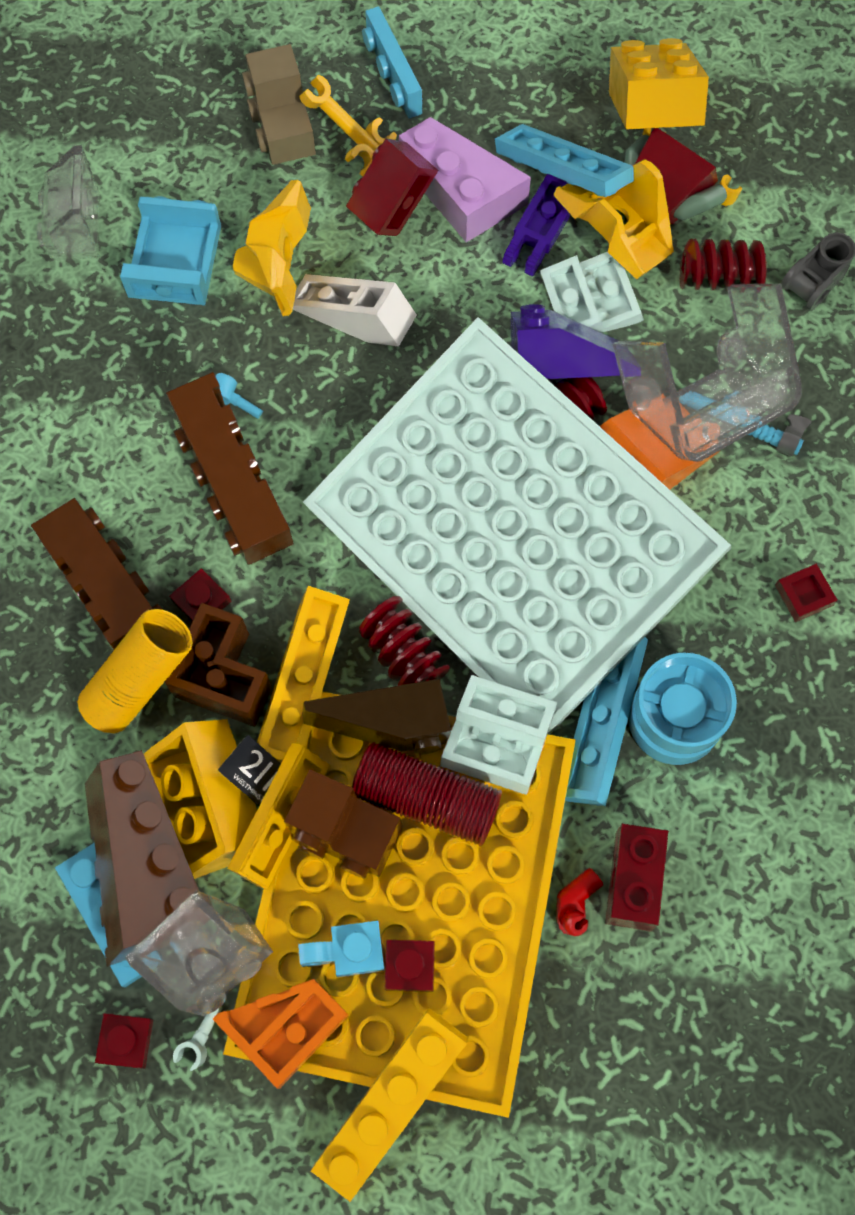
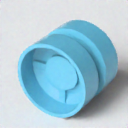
(682, 708)

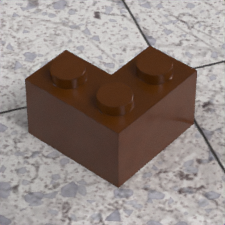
(211, 673)
(335, 822)

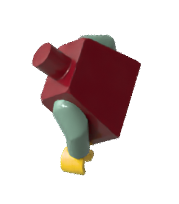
(686, 176)

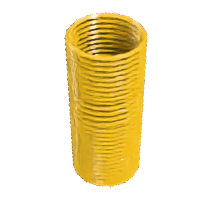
(135, 670)

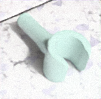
(198, 1041)

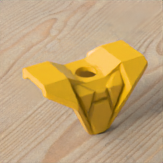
(645, 236)
(271, 244)

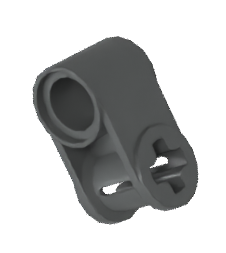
(816, 273)

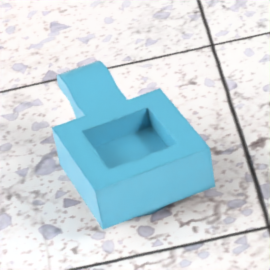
(353, 949)

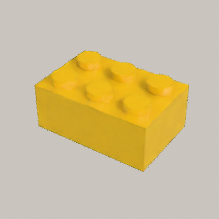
(657, 85)

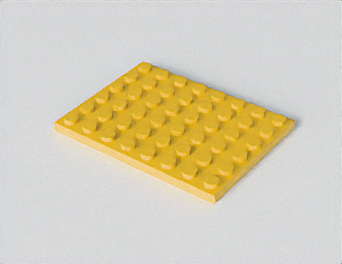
(471, 900)

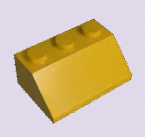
(200, 801)

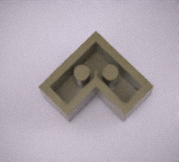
(276, 104)

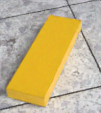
(267, 834)

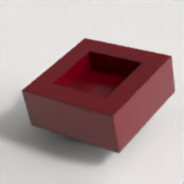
(197, 590)
(806, 592)
(409, 965)
(124, 1041)

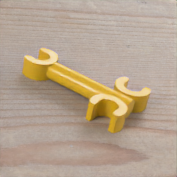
(366, 140)

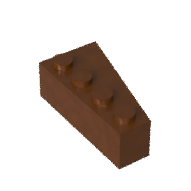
(229, 470)
(94, 569)
(136, 853)

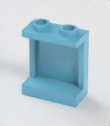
(173, 251)

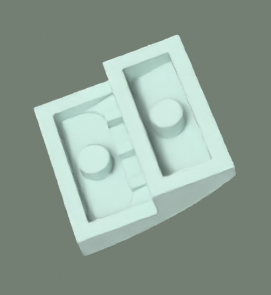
(592, 292)
(498, 734)

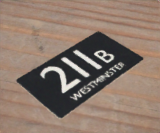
(250, 769)

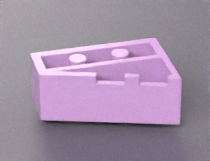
(472, 184)

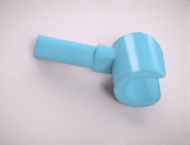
(227, 388)

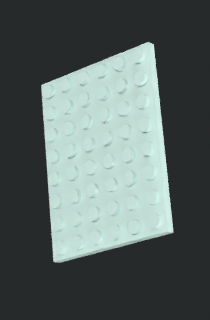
(515, 524)

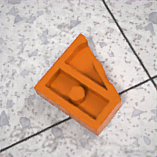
(283, 1028)

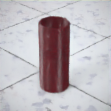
(422, 789)

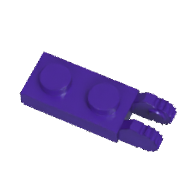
(538, 226)

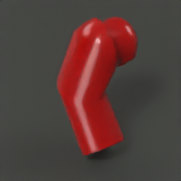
(571, 903)

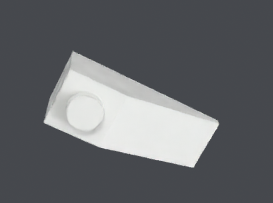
(358, 307)

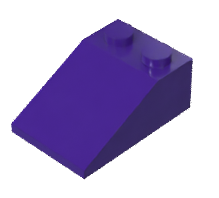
(561, 345)

